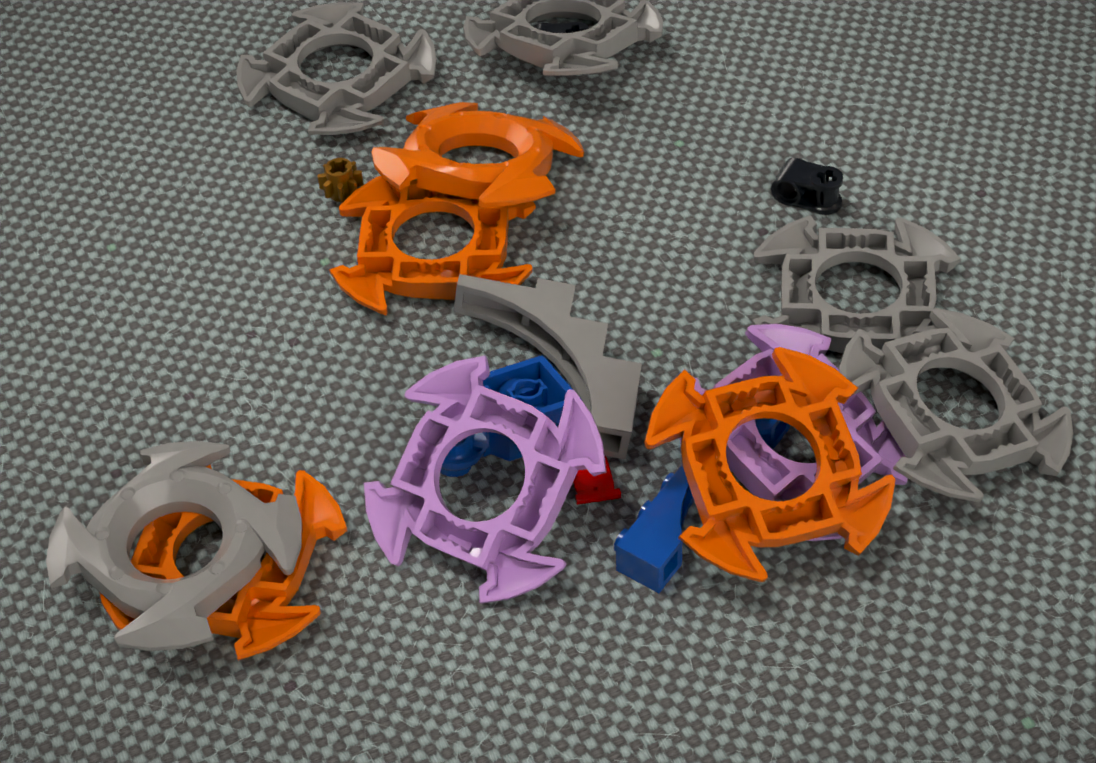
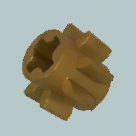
(340, 179)

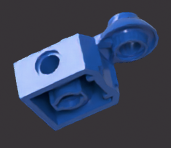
(528, 381)

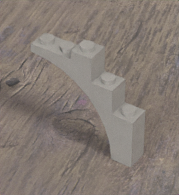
(571, 343)

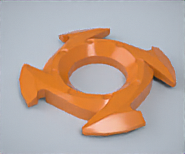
(462, 125)
(389, 269)
(735, 518)
(260, 609)

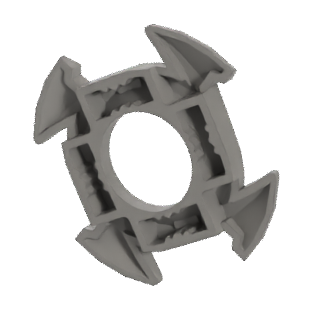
(564, 53)
(344, 104)
(807, 255)
(935, 450)
(174, 611)

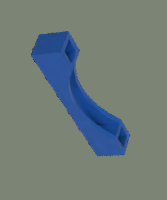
(651, 546)

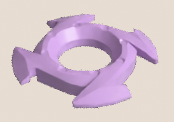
(776, 477)
(503, 543)

